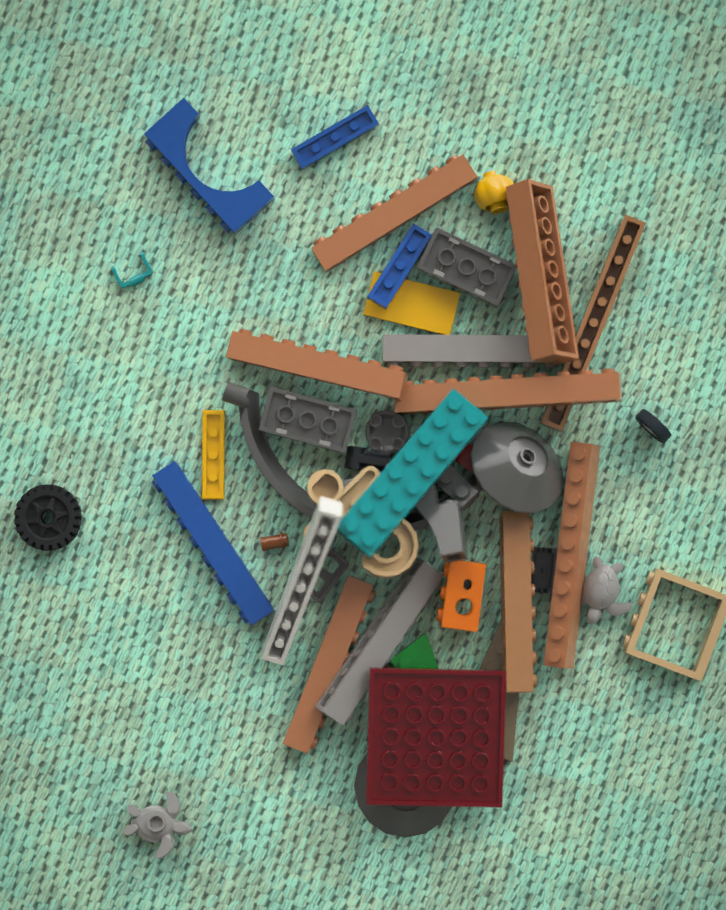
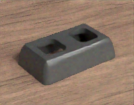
(330, 579)

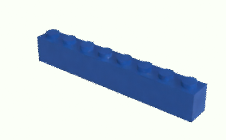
(213, 543)

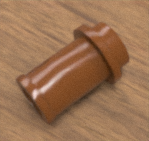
(275, 541)

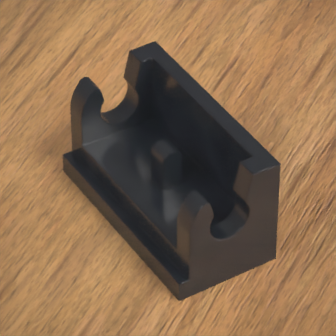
(544, 569)

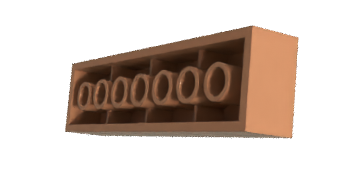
(541, 272)

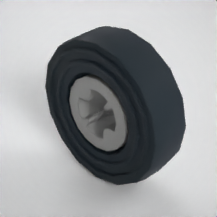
(653, 426)

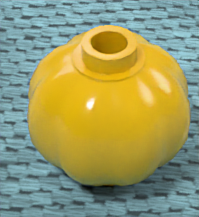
(491, 192)

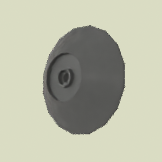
(517, 467)
(397, 819)

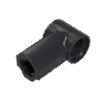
(360, 457)

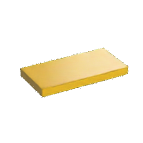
(417, 307)

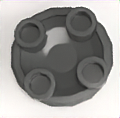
(387, 432)

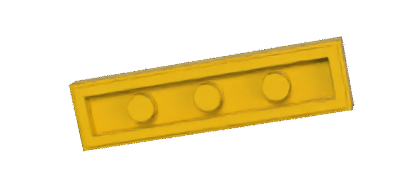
(213, 454)

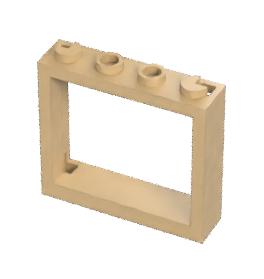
(637, 621)

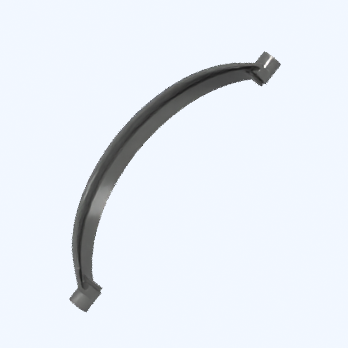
(271, 468)

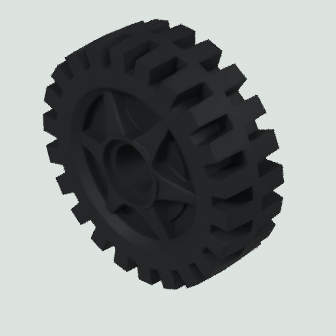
(30, 517)

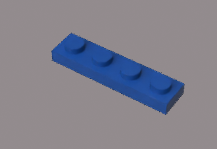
(335, 137)
(399, 266)

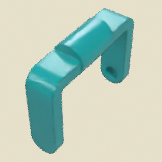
(136, 279)

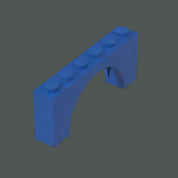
(232, 207)

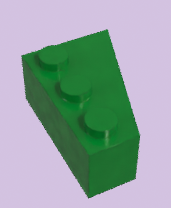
(416, 655)

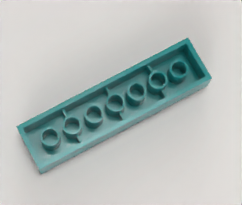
(411, 473)

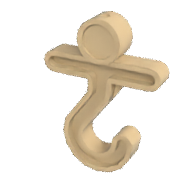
(329, 485)

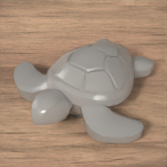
(602, 590)
(158, 824)

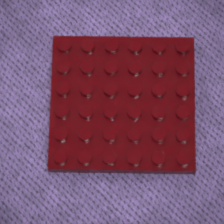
(435, 737)

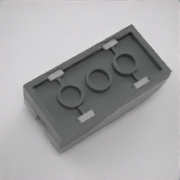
(466, 267)
(307, 420)

